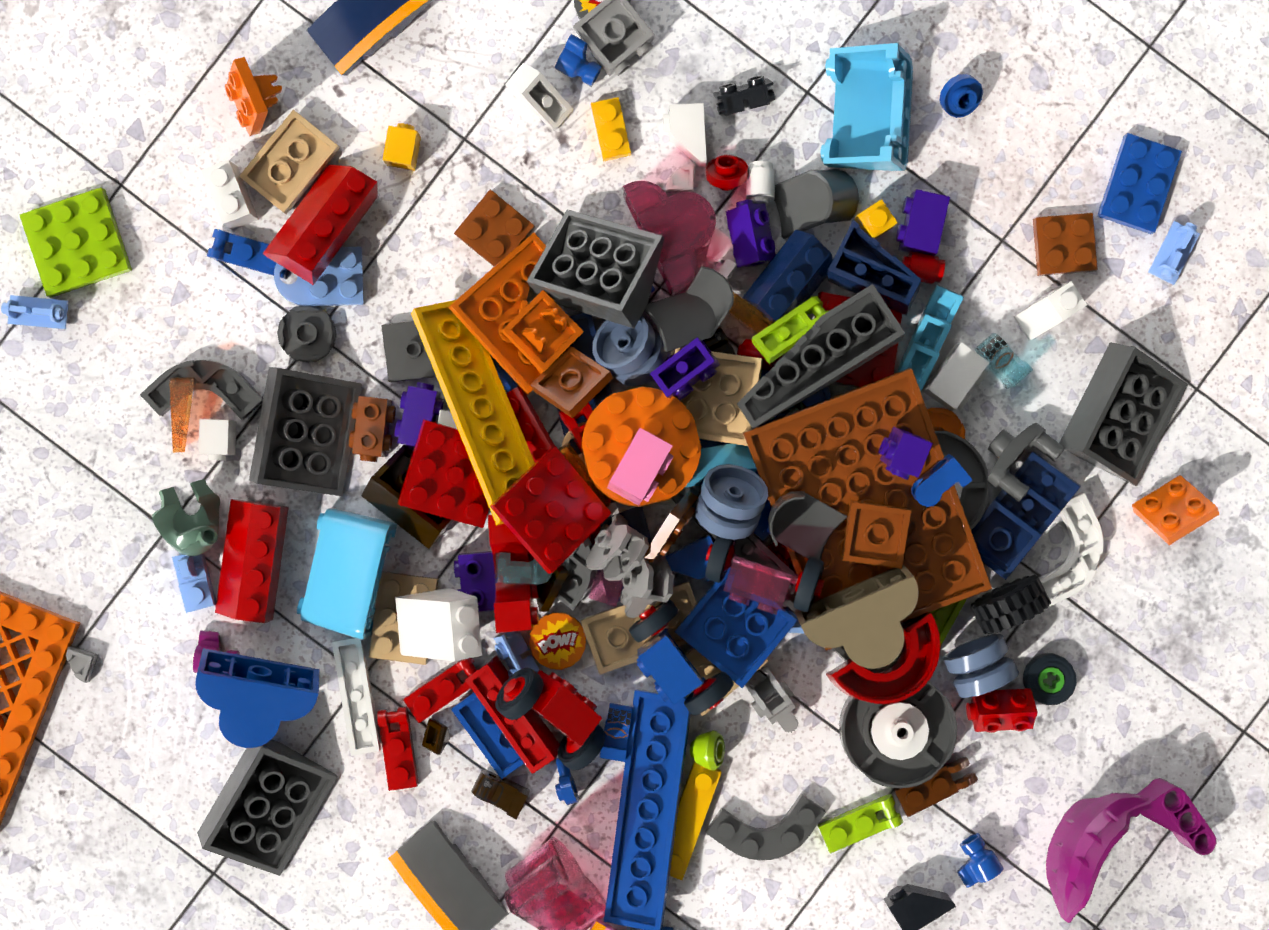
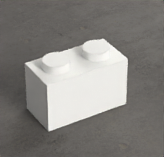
(229, 195)
(956, 377)

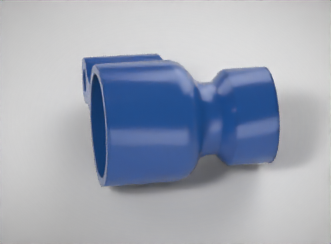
(574, 63)
(983, 862)

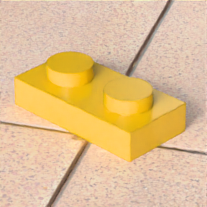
(610, 129)

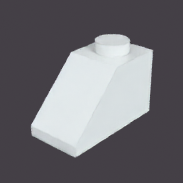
(539, 96)
(687, 130)
(1050, 310)

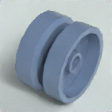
(628, 351)
(731, 501)
(981, 665)

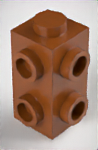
(372, 425)

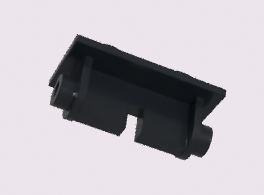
(733, 95)

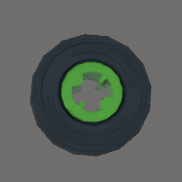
(1061, 687)

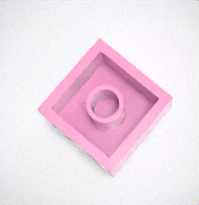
(639, 467)

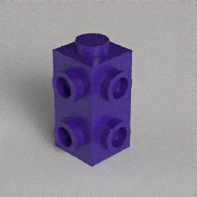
(750, 234)
(418, 404)

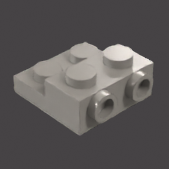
(615, 34)

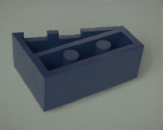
(864, 262)

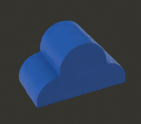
(254, 694)

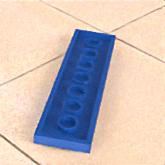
(647, 812)

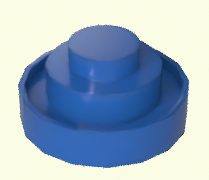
(961, 95)

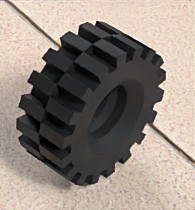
(1010, 604)

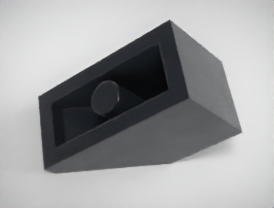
(917, 905)

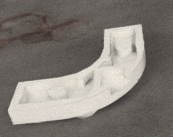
(1084, 551)

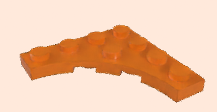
(496, 302)

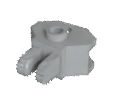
(615, 548)
(646, 586)
(774, 701)

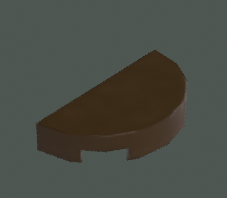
(550, 589)

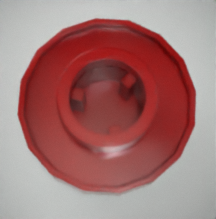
(726, 172)

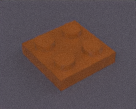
(494, 228)
(1065, 244)
(571, 381)
(672, 527)
(876, 534)

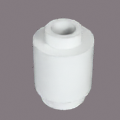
(760, 182)

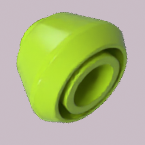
(708, 750)

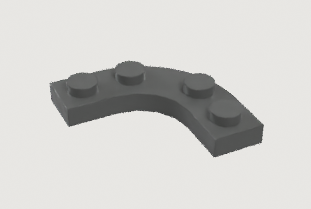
(209, 376)
(579, 576)
(771, 841)

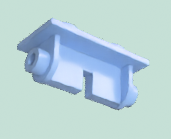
(1174, 252)
(36, 311)
(510, 650)

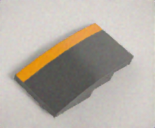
(447, 882)

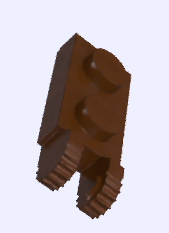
(936, 789)

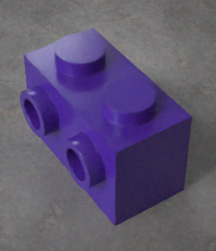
(923, 222)
(685, 369)
(904, 453)
(477, 577)

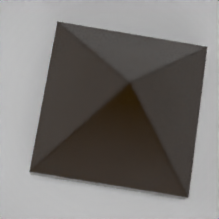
(435, 736)

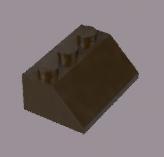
(384, 492)

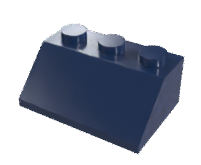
(790, 276)

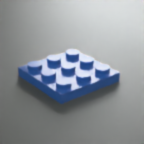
(733, 634)

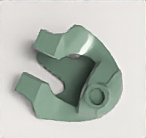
(188, 533)

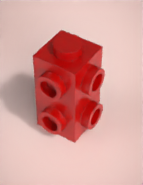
(1002, 710)

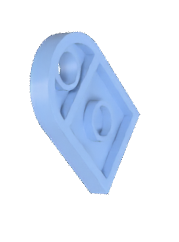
(337, 285)

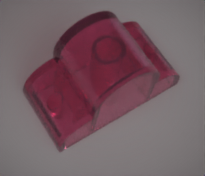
(684, 222)
(552, 890)

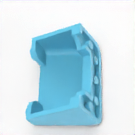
(870, 107)
(346, 572)

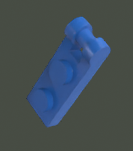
(244, 253)

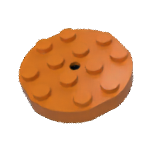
(615, 426)

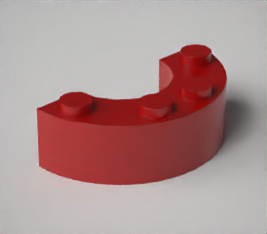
(513, 602)
(905, 677)

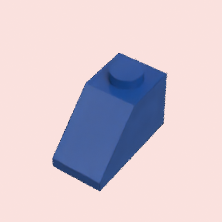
(691, 558)

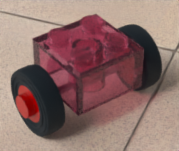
(760, 583)

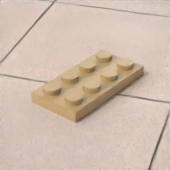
(610, 635)

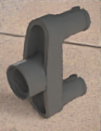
(1011, 448)

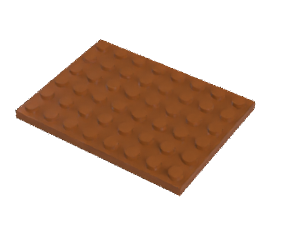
(836, 459)

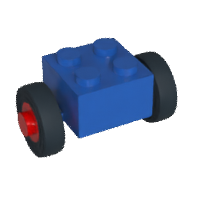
(670, 667)

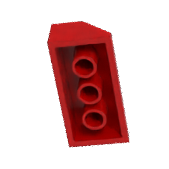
(323, 221)
(251, 561)

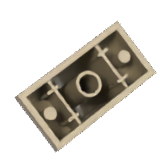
(864, 618)

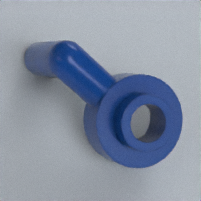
(566, 788)

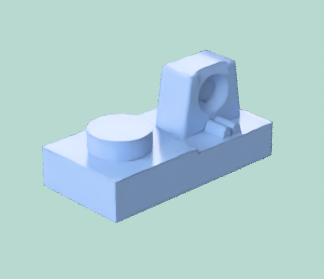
(194, 582)

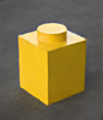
(402, 147)
(876, 220)

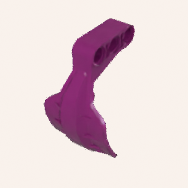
(1097, 824)

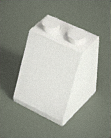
(439, 625)

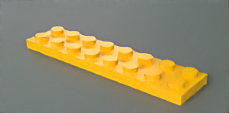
(475, 400)

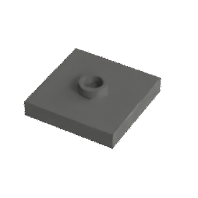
(405, 353)

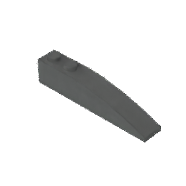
(826, 353)

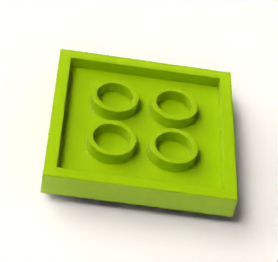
(75, 242)

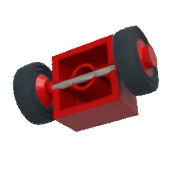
(561, 707)

